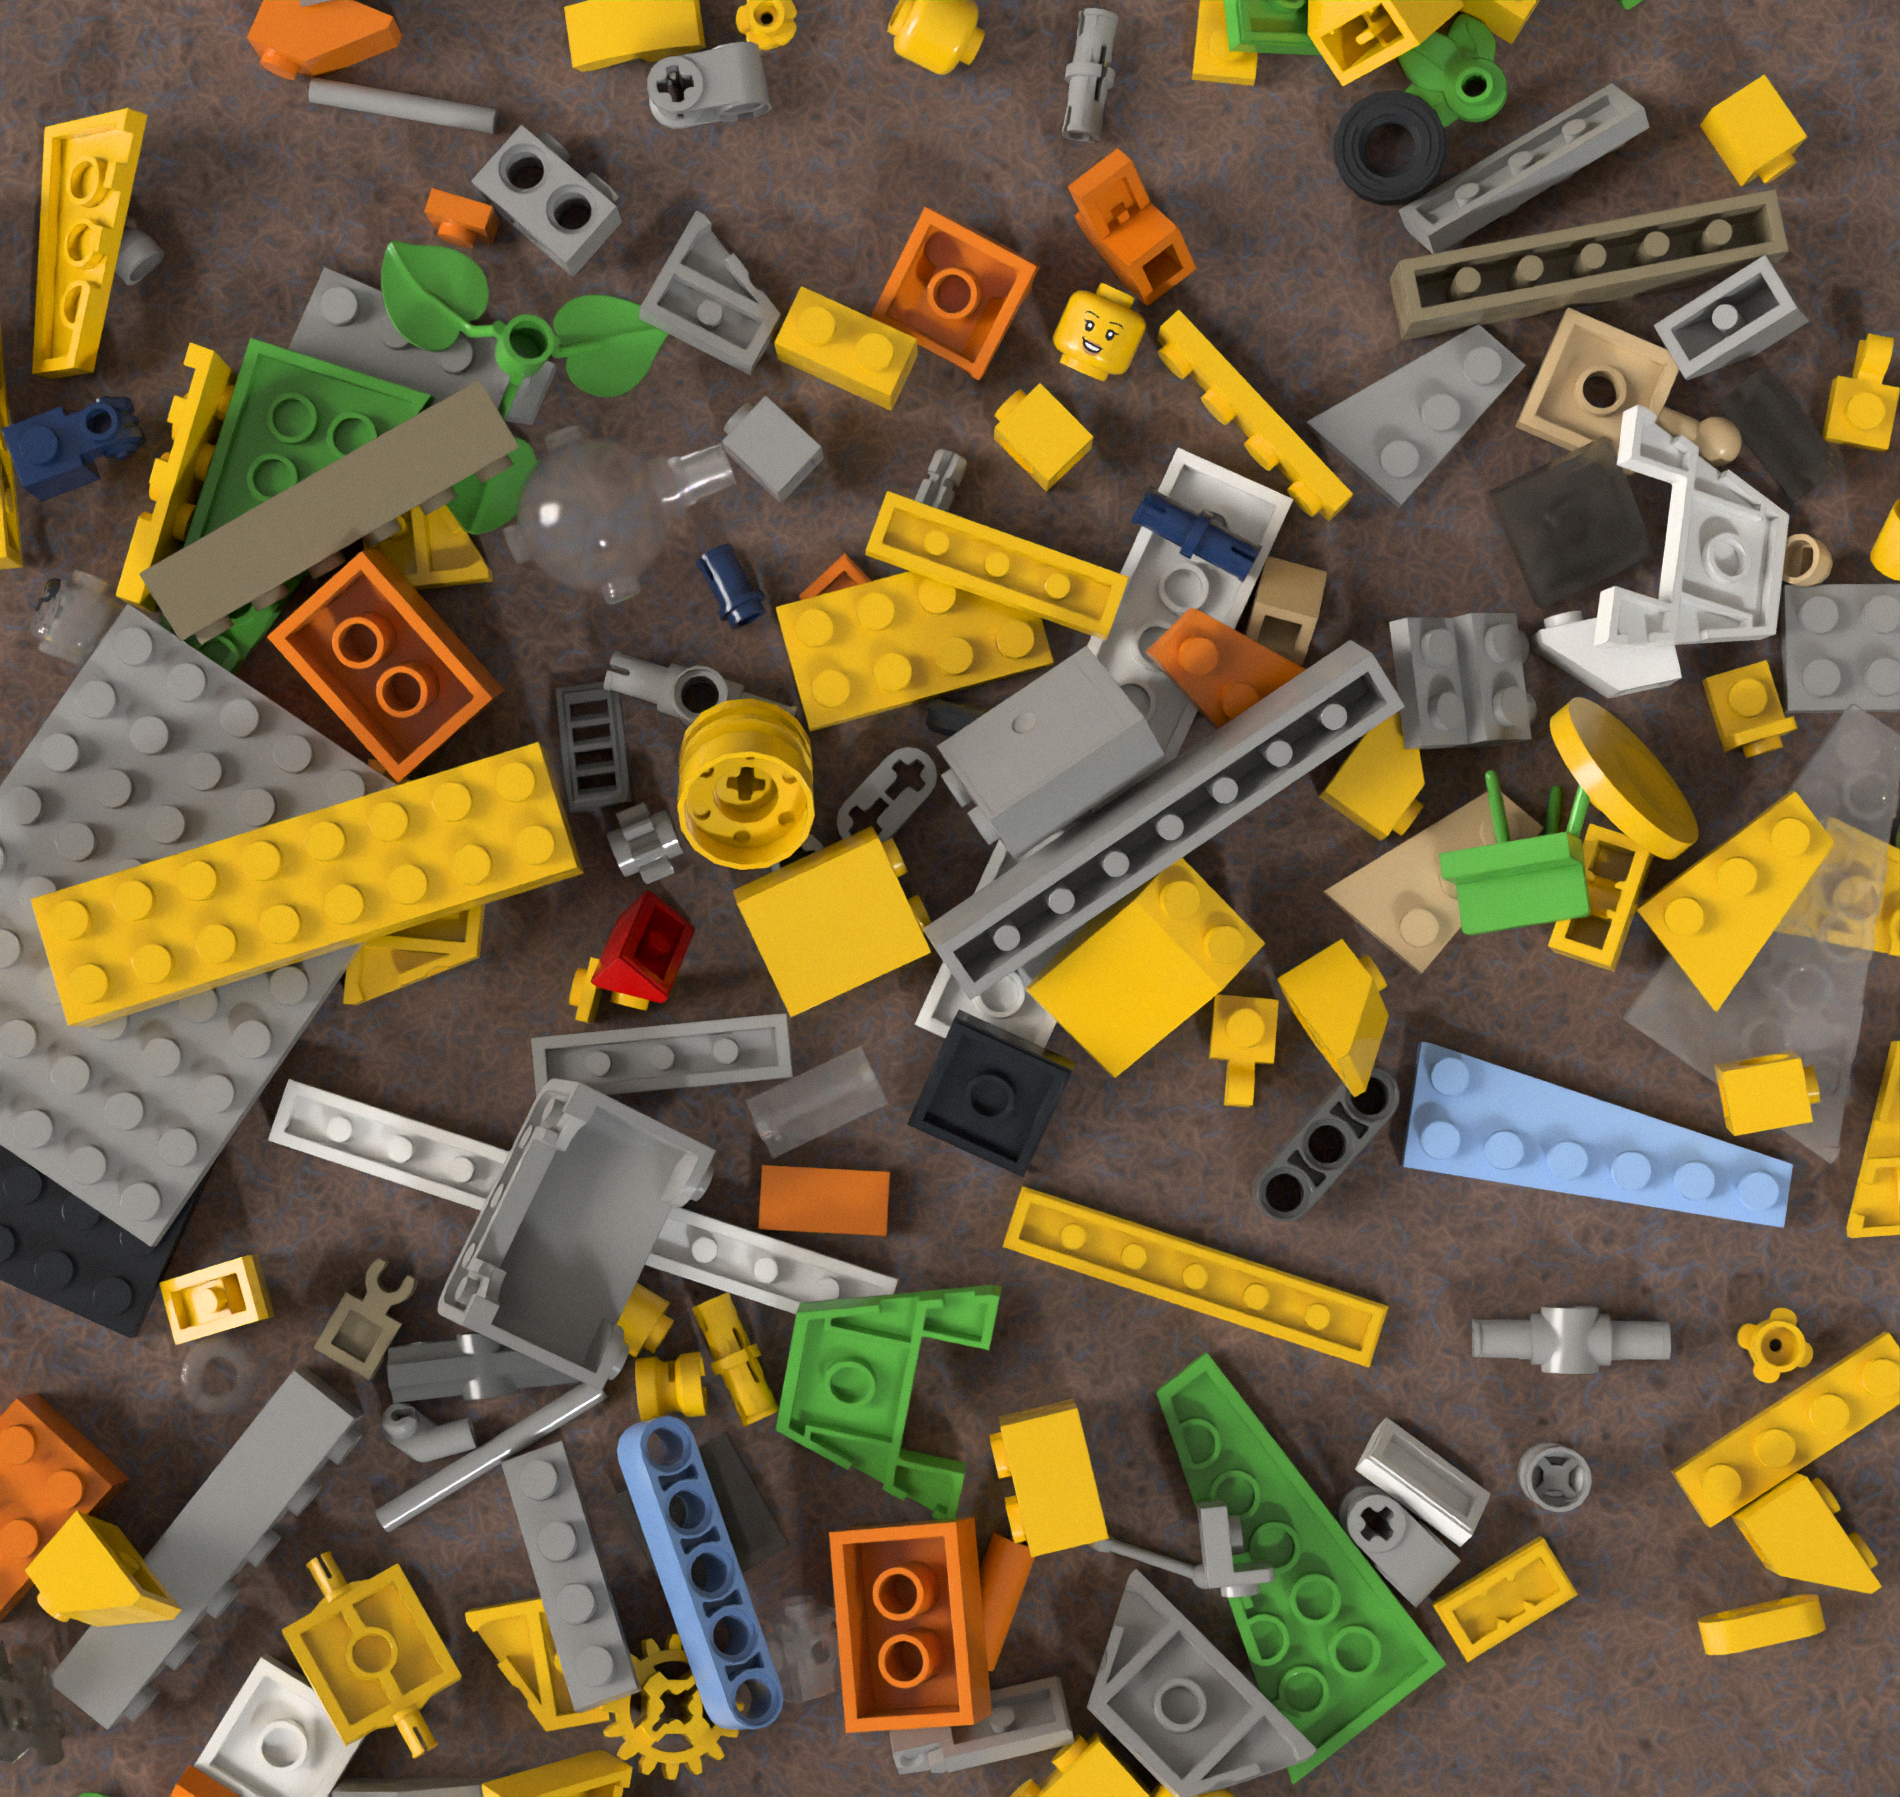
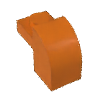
(1129, 230)

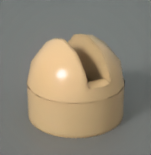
(1798, 561)

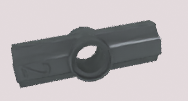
(464, 1367)

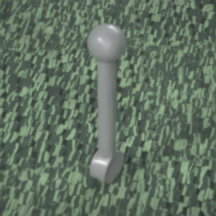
(1194, 1572)

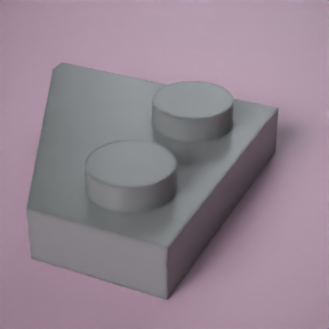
(710, 300)

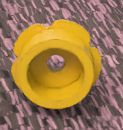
(770, 35)

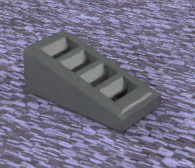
(603, 797)

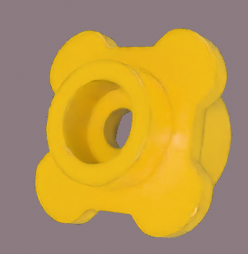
(1793, 1350)

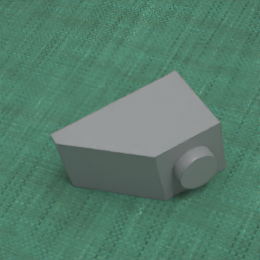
(1732, 320)

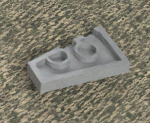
(1418, 413)

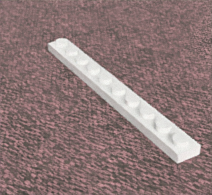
(467, 1169)

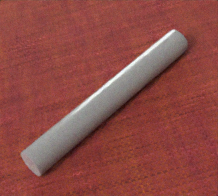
(403, 105)

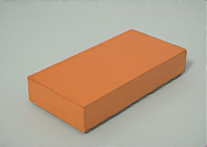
(824, 1200)

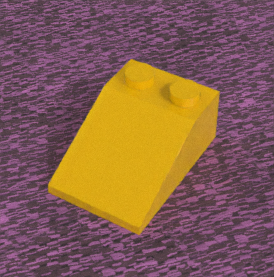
(1144, 966)

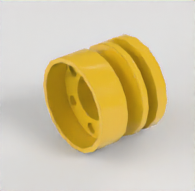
(739, 813)

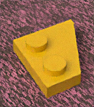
(434, 551)
(528, 1658)

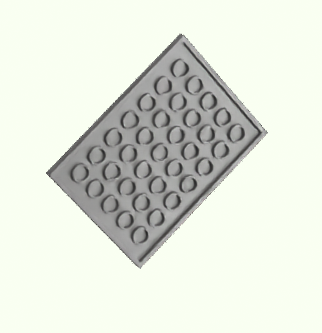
(130, 768)

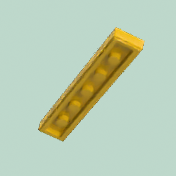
(1195, 1276)

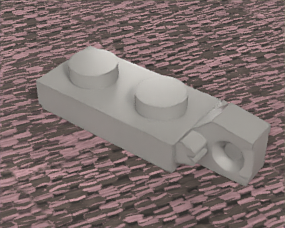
(1022, 1722)

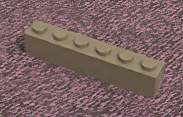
(1586, 264)
(330, 511)

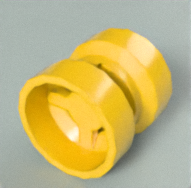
(670, 1386)

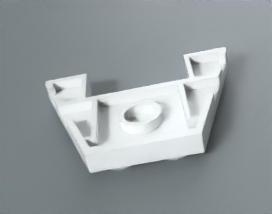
(1718, 553)

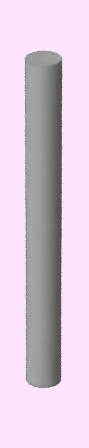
(489, 1455)

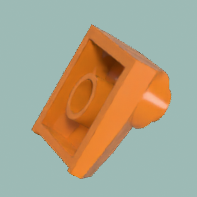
(955, 291)

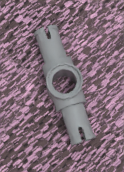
(668, 685)
(1571, 1339)

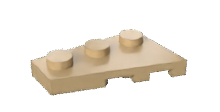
(1403, 891)

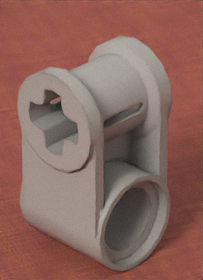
(714, 86)
(1401, 1547)

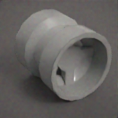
(1562, 1485)

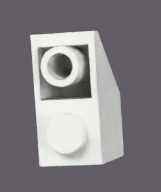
(1611, 672)

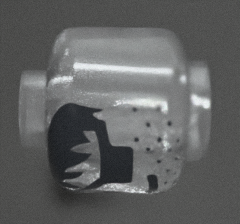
(74, 617)

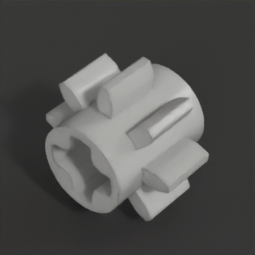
(645, 843)

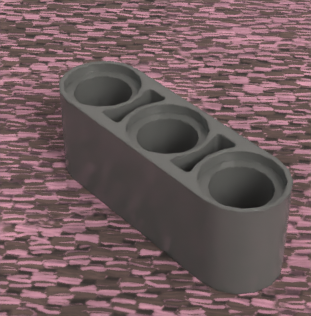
(1296, 1160)

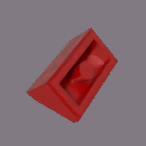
(644, 950)

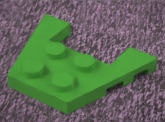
(855, 1381)

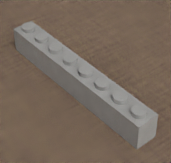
(1163, 817)

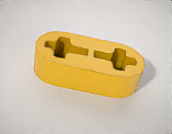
(1762, 1624)

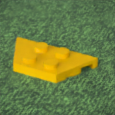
(414, 952)

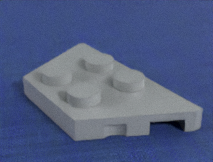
(1185, 1703)

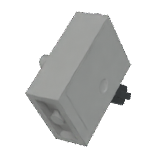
(1043, 752)

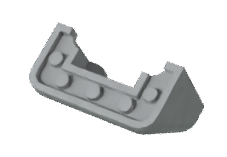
(572, 1229)

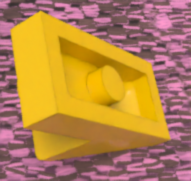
(216, 1299)

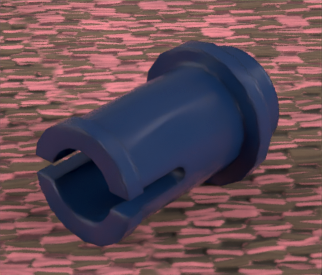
(731, 586)

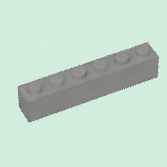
(211, 1543)

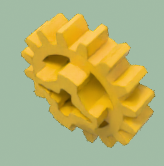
(646, 1730)

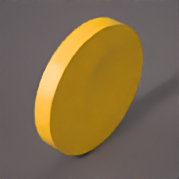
(1623, 778)

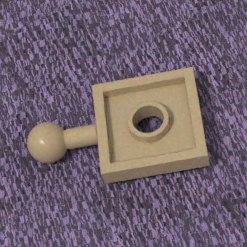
(1640, 376)

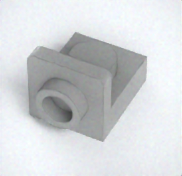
(1221, 1539)

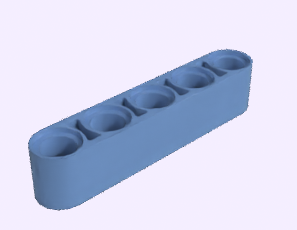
(725, 1593)

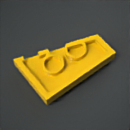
(1736, 895)

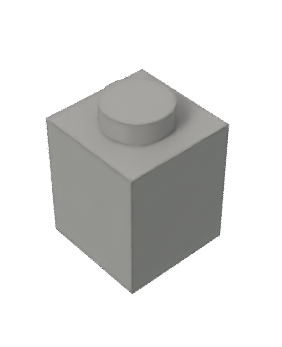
(771, 447)

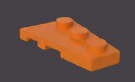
(1219, 666)

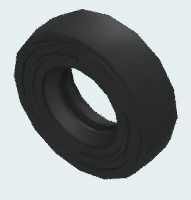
(1384, 109)

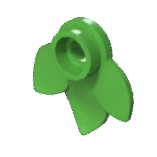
(1447, 63)

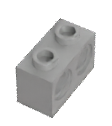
(539, 209)

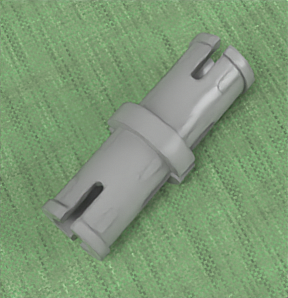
(1090, 75)

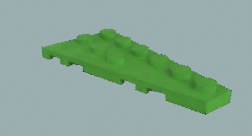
(279, 428)
(1327, 1630)

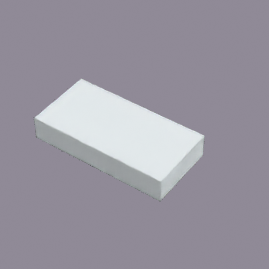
(1423, 1482)

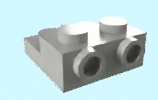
(1462, 681)

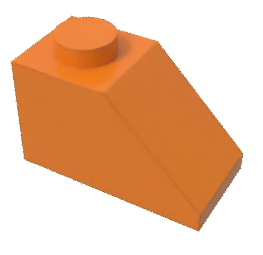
(319, 36)

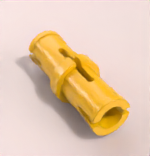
(735, 1359)

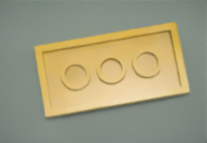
(902, 646)

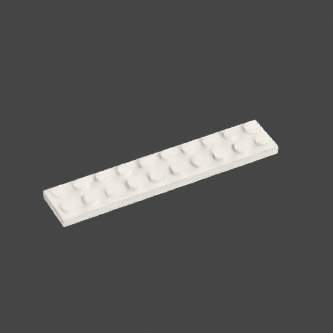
(1155, 597)

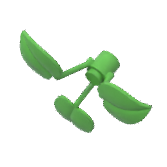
(440, 291)

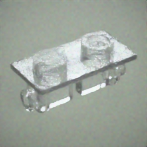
(816, 1102)

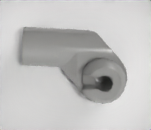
(422, 1437)

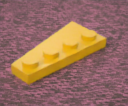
(82, 223)
(179, 474)

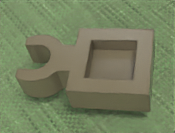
(363, 1327)

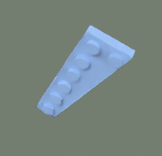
(1539, 1135)

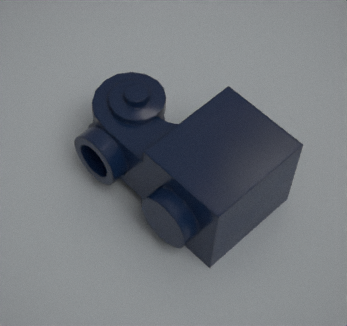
(59, 448)

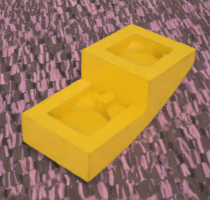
(624, 30)

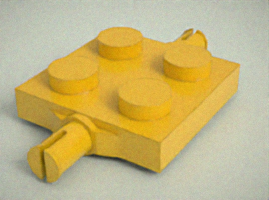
(371, 1654)

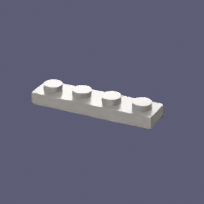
(1524, 169)
(668, 1055)
(571, 1577)

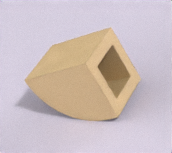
(1286, 608)

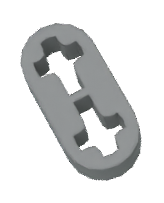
(877, 786)

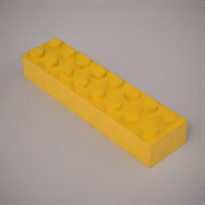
(306, 886)

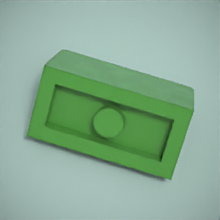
(1519, 883)

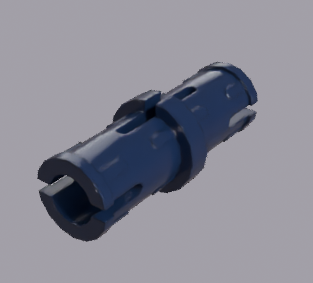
(1196, 534)

